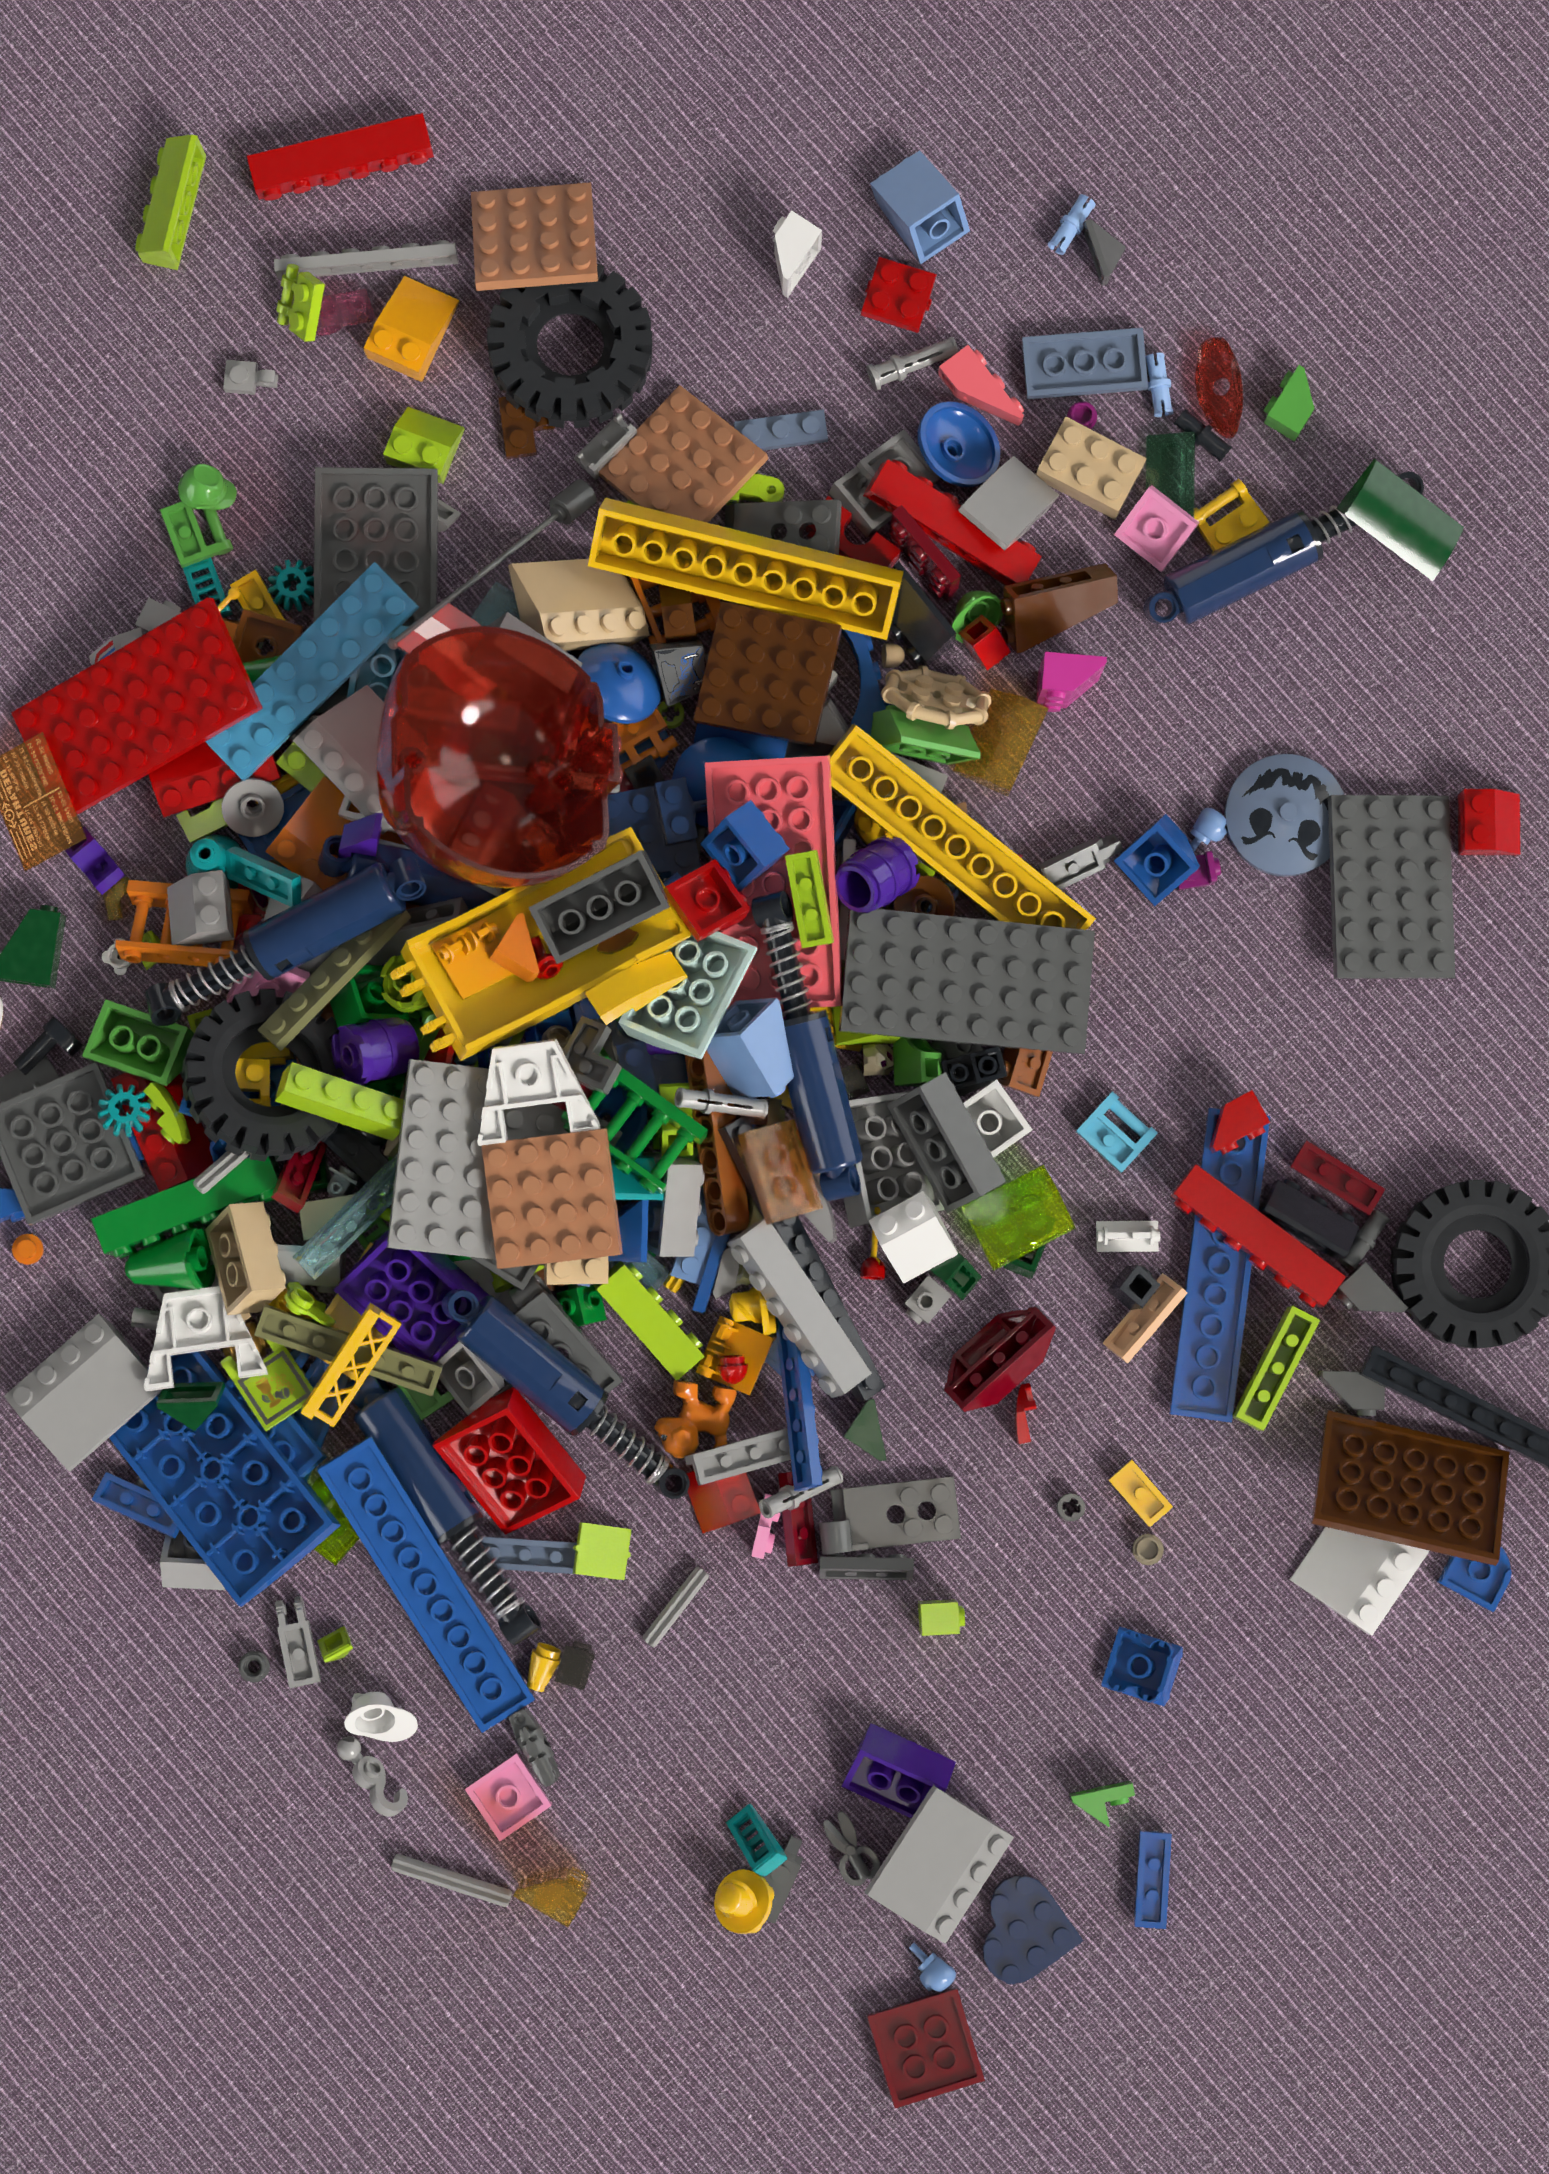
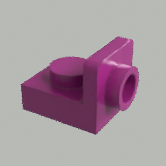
(1205, 875)

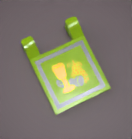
(276, 1394)

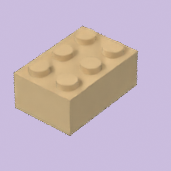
(1090, 468)
(245, 1258)

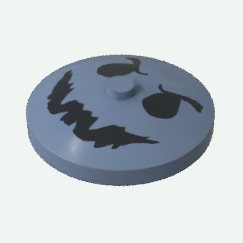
(1281, 814)

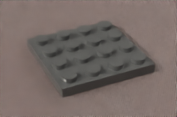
(59, 1146)

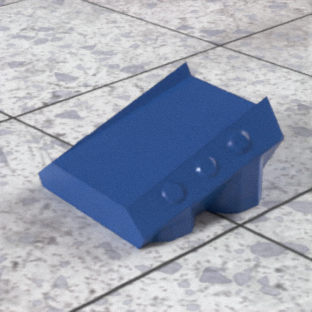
(1142, 1666)

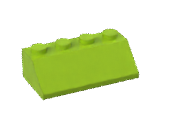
(171, 202)

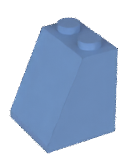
(921, 206)
(753, 1049)

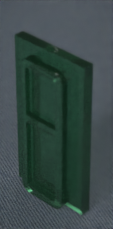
(1172, 467)

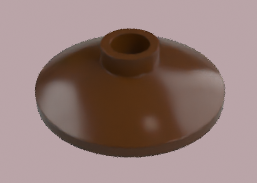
(927, 889)

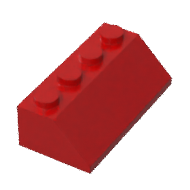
(168, 1162)

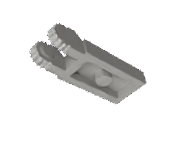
(297, 1646)

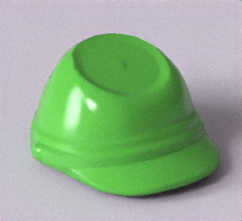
(206, 488)
(972, 606)

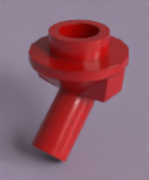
(546, 963)

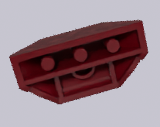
(998, 1358)

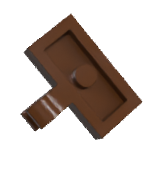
(519, 430)

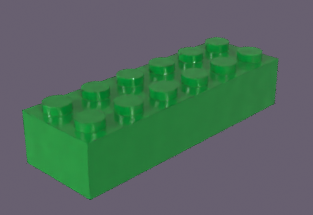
(182, 1207)

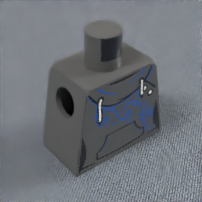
(679, 668)

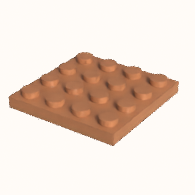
(534, 236)
(684, 460)
(552, 1199)

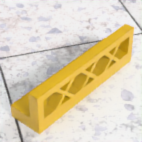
(342, 1358)

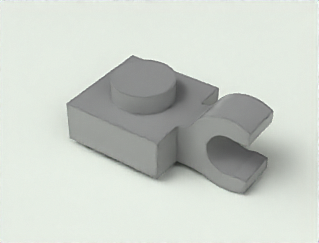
(243, 377)

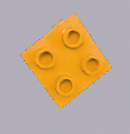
(468, 955)
(735, 1339)

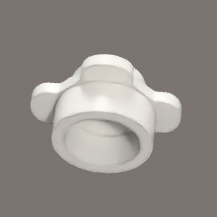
(111, 957)

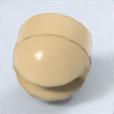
(892, 655)

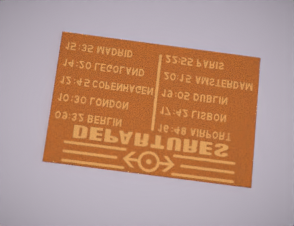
(36, 803)

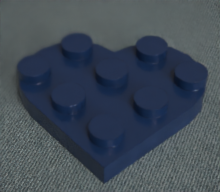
(1027, 1930)

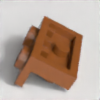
(1025, 1070)

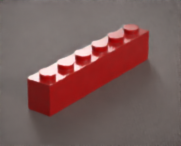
(340, 157)
(942, 522)
(1257, 1236)

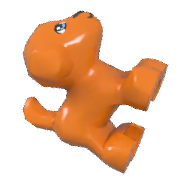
(680, 1433)

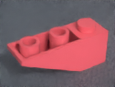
(975, 385)

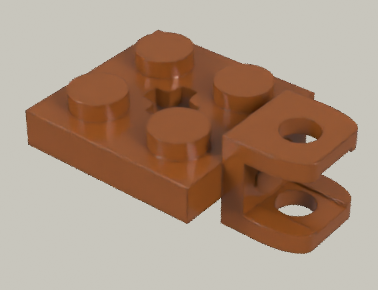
(255, 628)

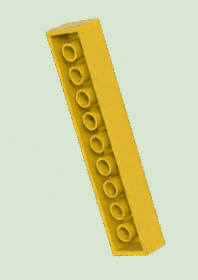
(744, 568)
(947, 836)

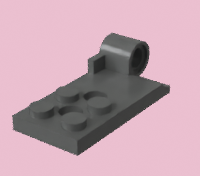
(766, 517)
(546, 1317)
(863, 1521)

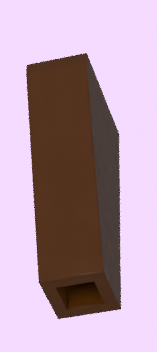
(1055, 603)

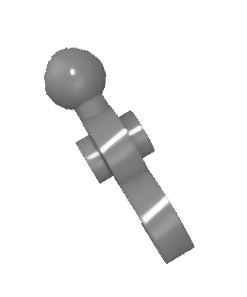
(371, 1775)

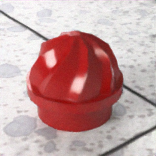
(732, 1368)

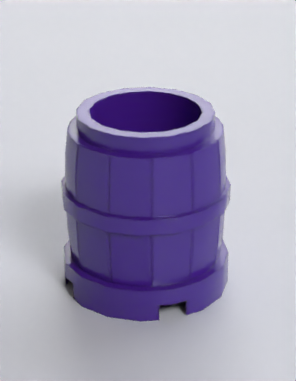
(877, 874)
(374, 1049)

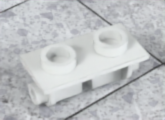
(1127, 1236)

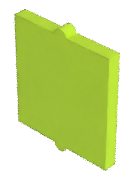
(602, 1551)

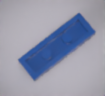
(134, 1503)
(1152, 1879)

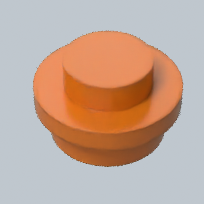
(27, 1249)

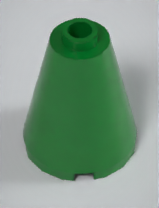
(174, 1262)

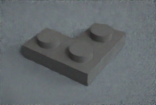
(583, 1056)

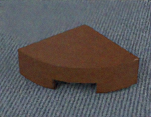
(618, 942)

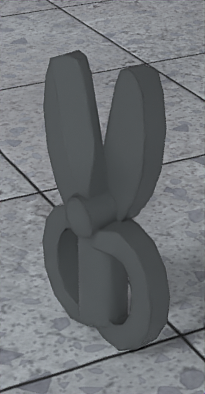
(847, 1844)

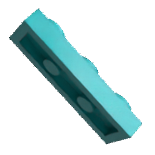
(263, 876)

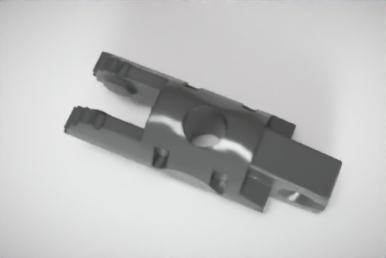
(535, 1746)

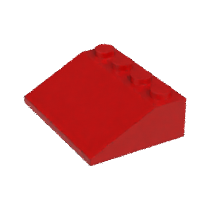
(199, 779)
(511, 1462)

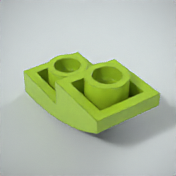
(172, 1122)

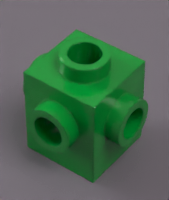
(582, 1304)

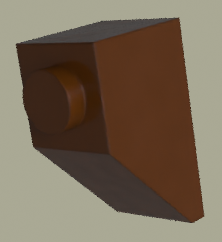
(677, 614)

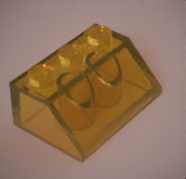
(1003, 741)
(555, 1892)

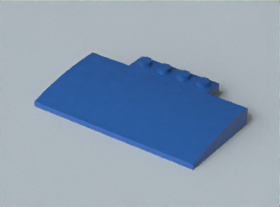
(231, 1482)

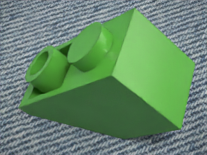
(1293, 406)

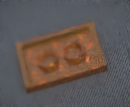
(780, 1171)

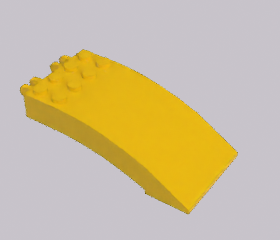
(512, 1002)

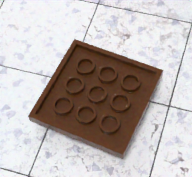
(768, 674)

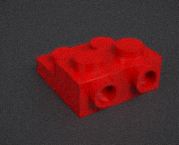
(707, 900)

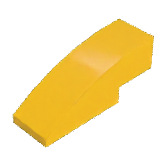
(635, 986)

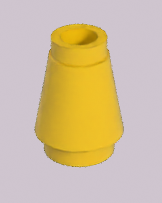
(542, 1666)

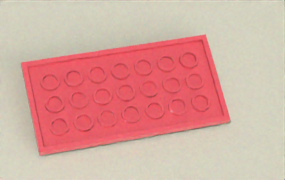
(799, 807)

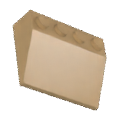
(577, 604)

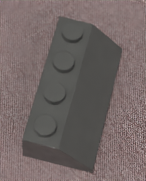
(600, 906)
(946, 1142)

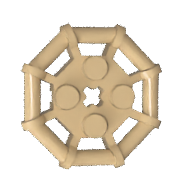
(936, 697)

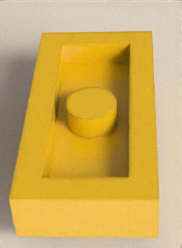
(255, 595)
(1140, 1493)

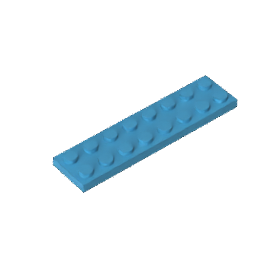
(315, 668)

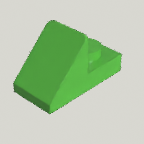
(1094, 1799)

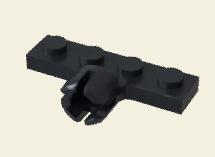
(358, 1150)

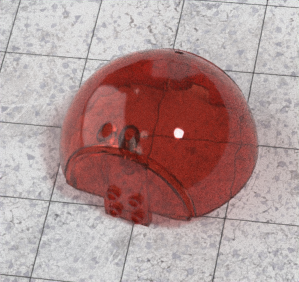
(496, 758)

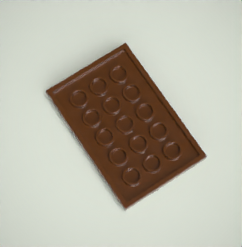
(1411, 1488)

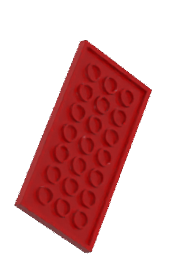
(142, 705)

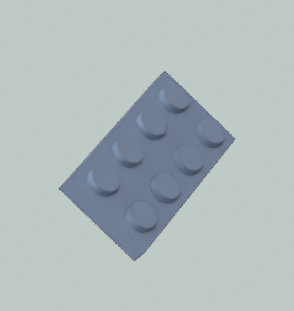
(1084, 363)

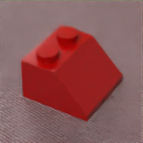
(1488, 822)
(722, 1501)

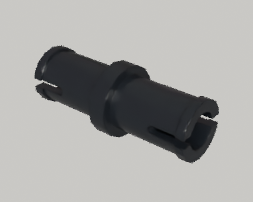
(1203, 435)

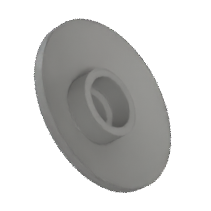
(252, 820)

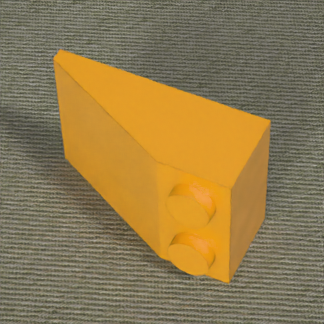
(410, 328)

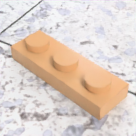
(1143, 1322)

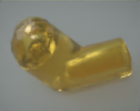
(112, 899)

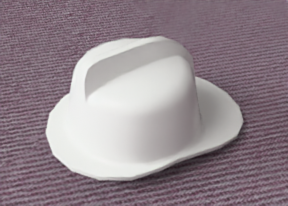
(377, 1718)

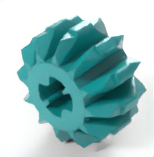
(283, 581)
(136, 1108)

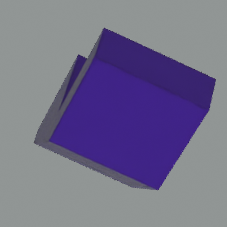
(361, 836)
(95, 862)

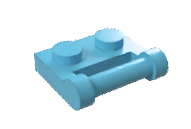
(1109, 1139)

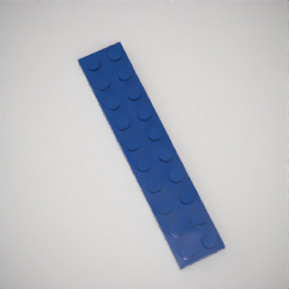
(1216, 1291)
(426, 1583)

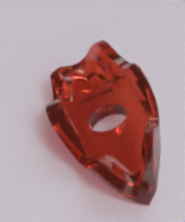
(1218, 362)

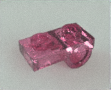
(343, 311)

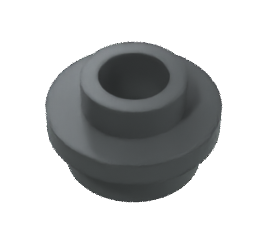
(245, 1671)

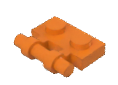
(636, 733)

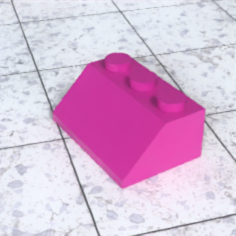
(1066, 677)

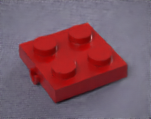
(898, 295)

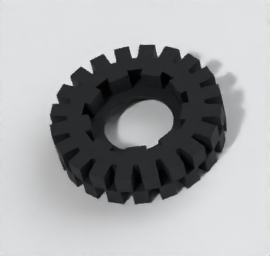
(578, 397)
(220, 1102)
(1421, 1273)

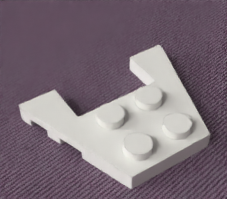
(529, 1077)
(197, 1323)

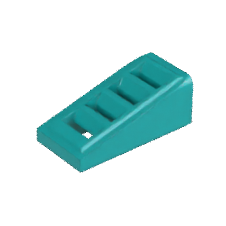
(207, 563)
(769, 1855)

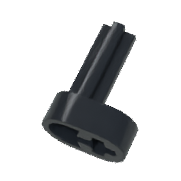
(54, 1034)

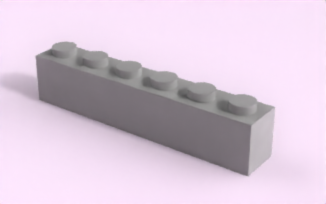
(799, 1308)

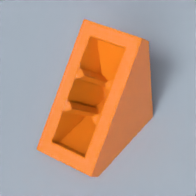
(516, 951)

